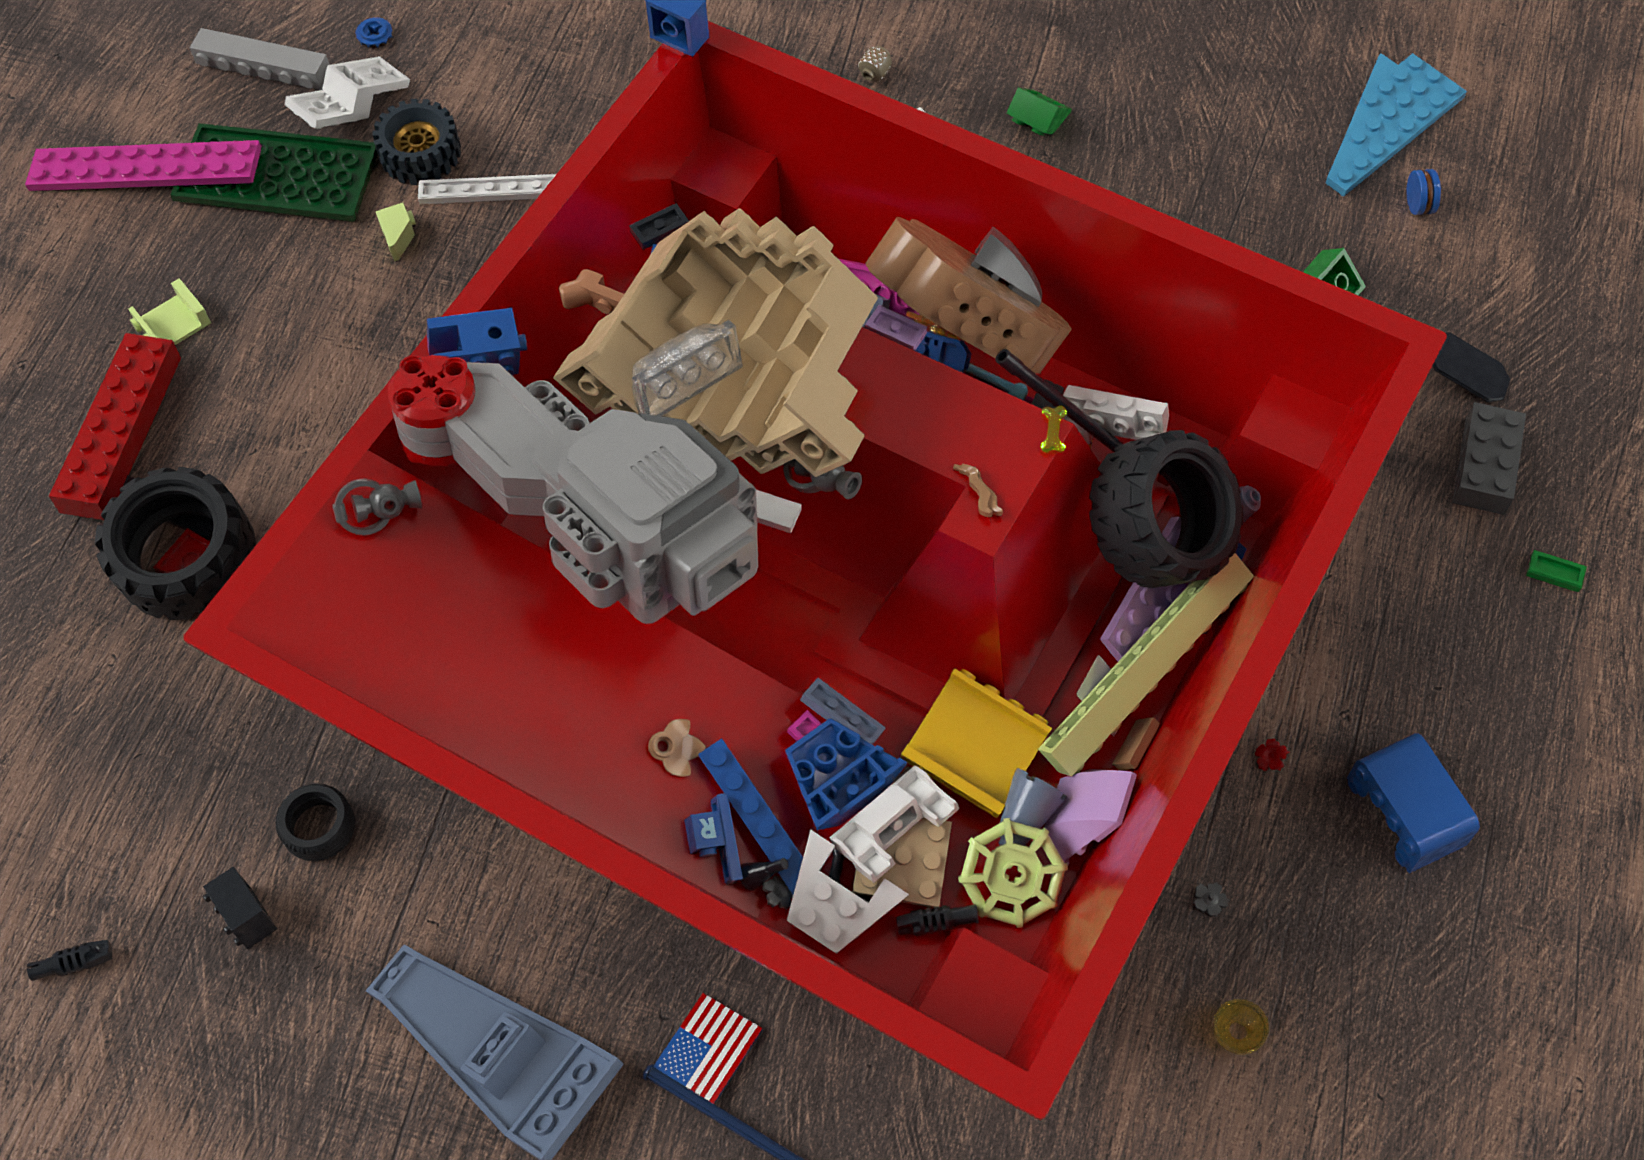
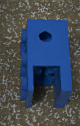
(478, 338)

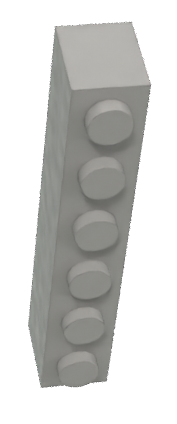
(259, 58)

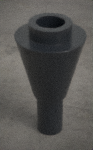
(757, 873)

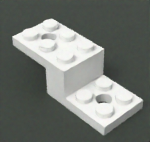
(347, 92)

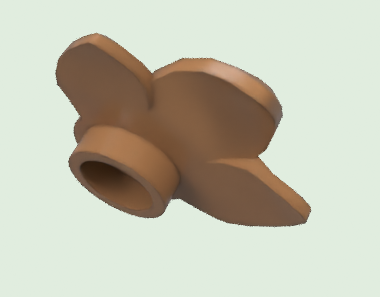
(680, 747)

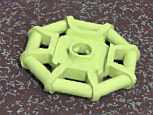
(1004, 858)

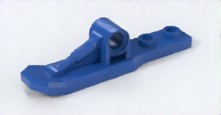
(946, 351)

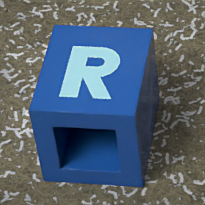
(704, 833)

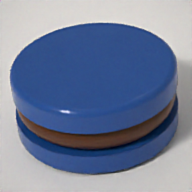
(1423, 192)

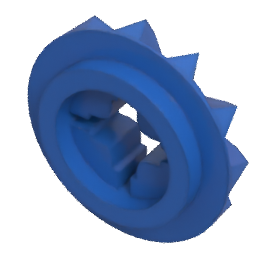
(374, 25)

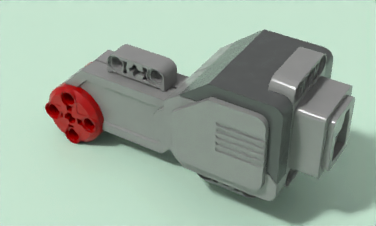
(625, 497)

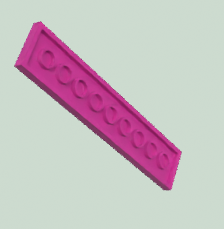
(144, 165)

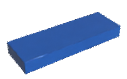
(729, 852)

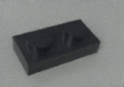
(658, 226)

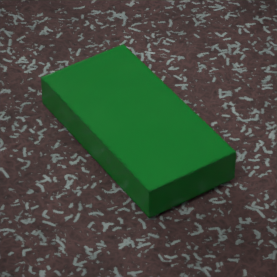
(1556, 571)

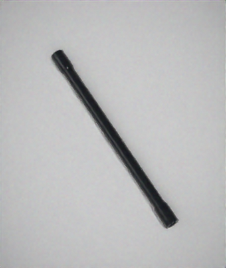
(1017, 368)

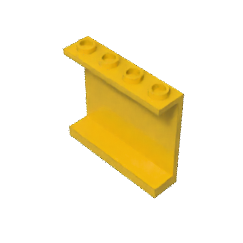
(976, 741)

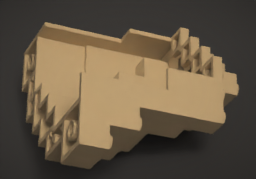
(793, 326)

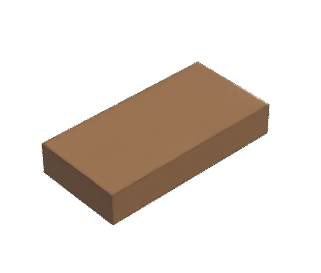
(1136, 744)

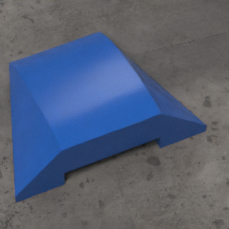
(840, 772)

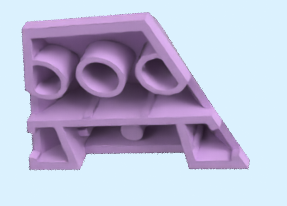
(1091, 810)

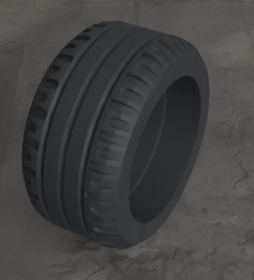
(299, 802)

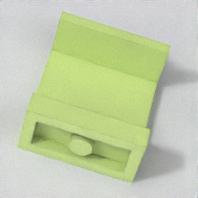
(174, 318)

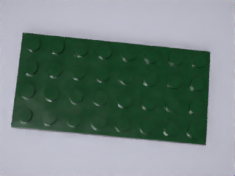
(292, 174)

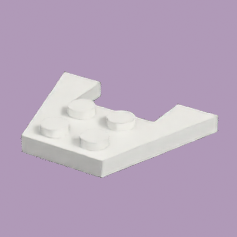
(830, 910)

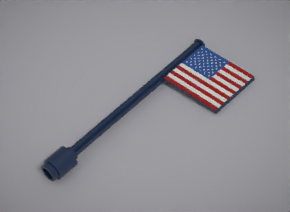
(703, 1061)

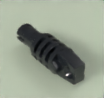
(936, 919)
(71, 960)

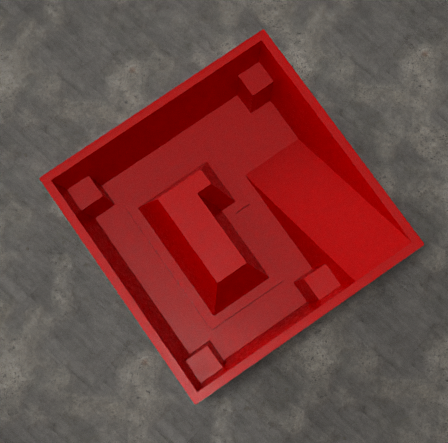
(522, 696)

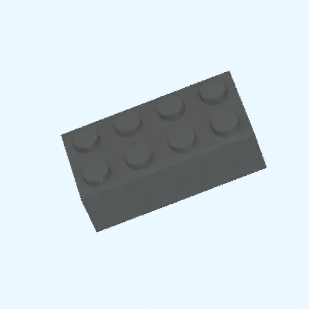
(1489, 458)

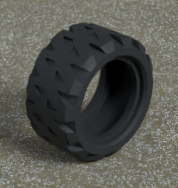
(147, 505)
(1207, 505)

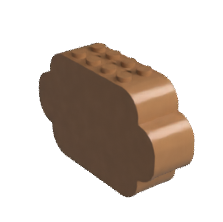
(941, 285)

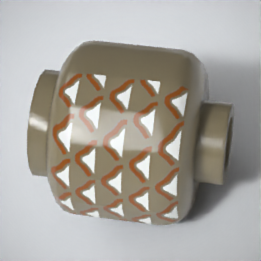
(875, 63)

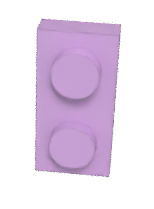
(896, 327)

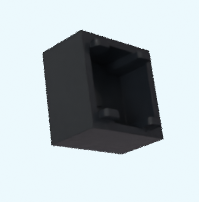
(239, 908)

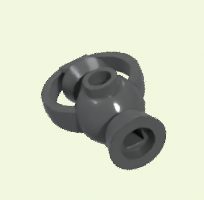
(838, 479)
(384, 502)

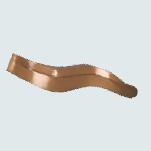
(987, 498)

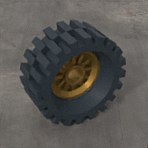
(417, 141)

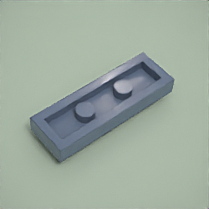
(833, 705)

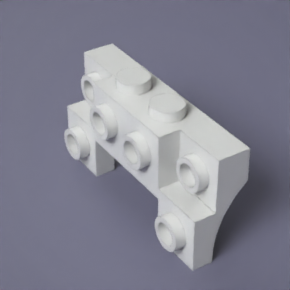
(1119, 413)
(888, 818)

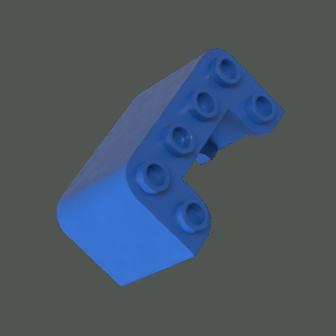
(1416, 800)

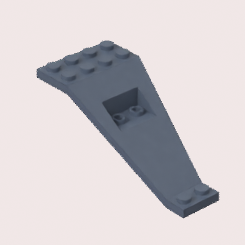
(510, 1061)

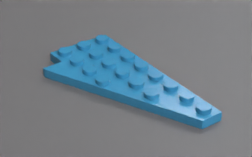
(1391, 113)

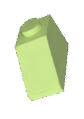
(397, 228)

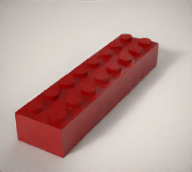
(115, 426)

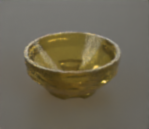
(1249, 1016)

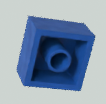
(678, 23)

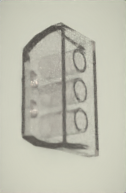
(685, 367)

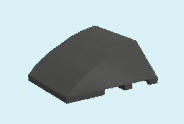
(1003, 259)

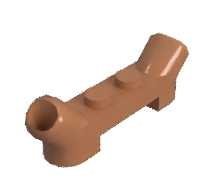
(589, 290)

